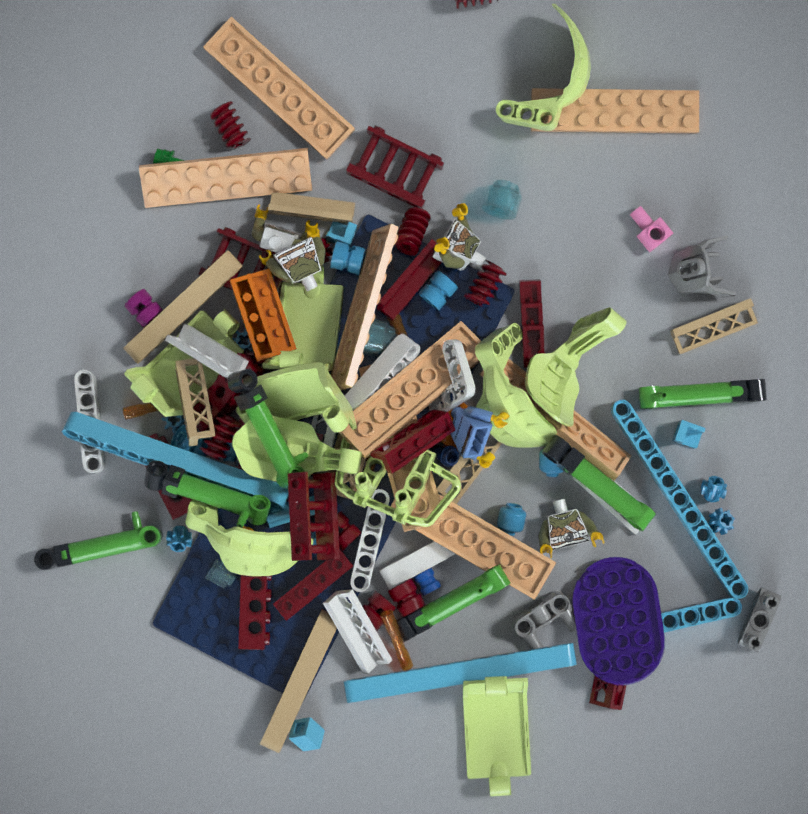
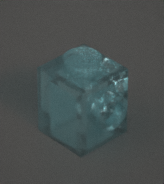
(220, 574)

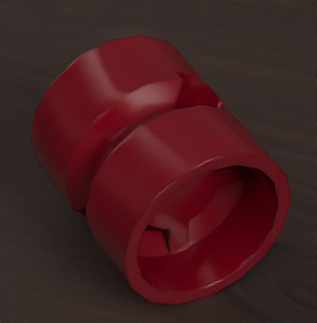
(349, 533)
(406, 597)
(377, 601)

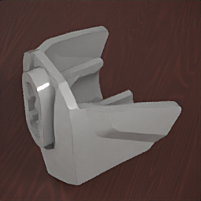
(691, 270)

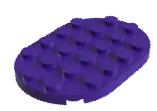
(619, 621)

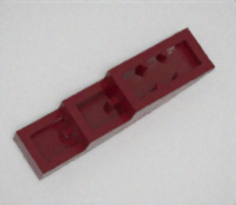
(531, 319)

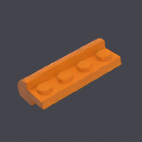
(262, 314)

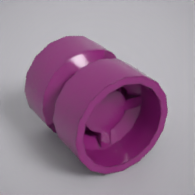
(148, 313)

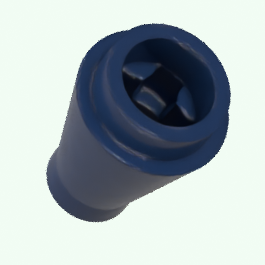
(446, 454)

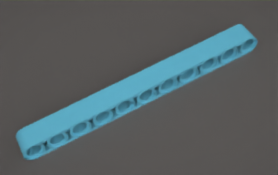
(145, 449)
(688, 504)
(457, 672)

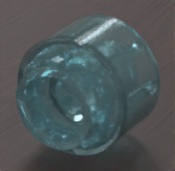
(502, 200)
(380, 338)

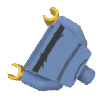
(472, 432)

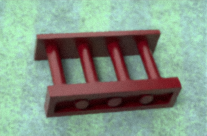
(396, 188)
(229, 234)
(325, 516)

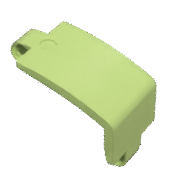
(313, 322)
(158, 379)
(303, 393)
(496, 731)

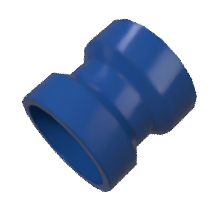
(427, 581)

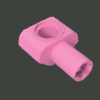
(647, 224)

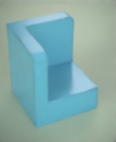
(341, 233)
(688, 434)
(306, 734)

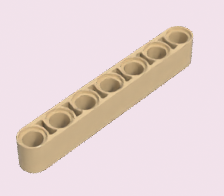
(183, 307)
(299, 683)

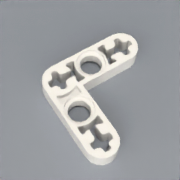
(454, 355)

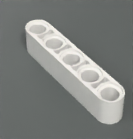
(387, 365)
(92, 410)
(372, 551)
(414, 564)

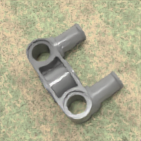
(540, 615)
(753, 635)

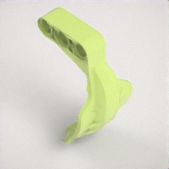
(553, 105)
(552, 375)
(525, 423)
(299, 438)
(242, 549)

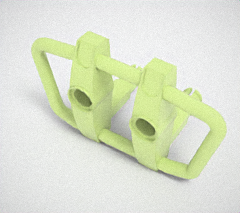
(405, 498)

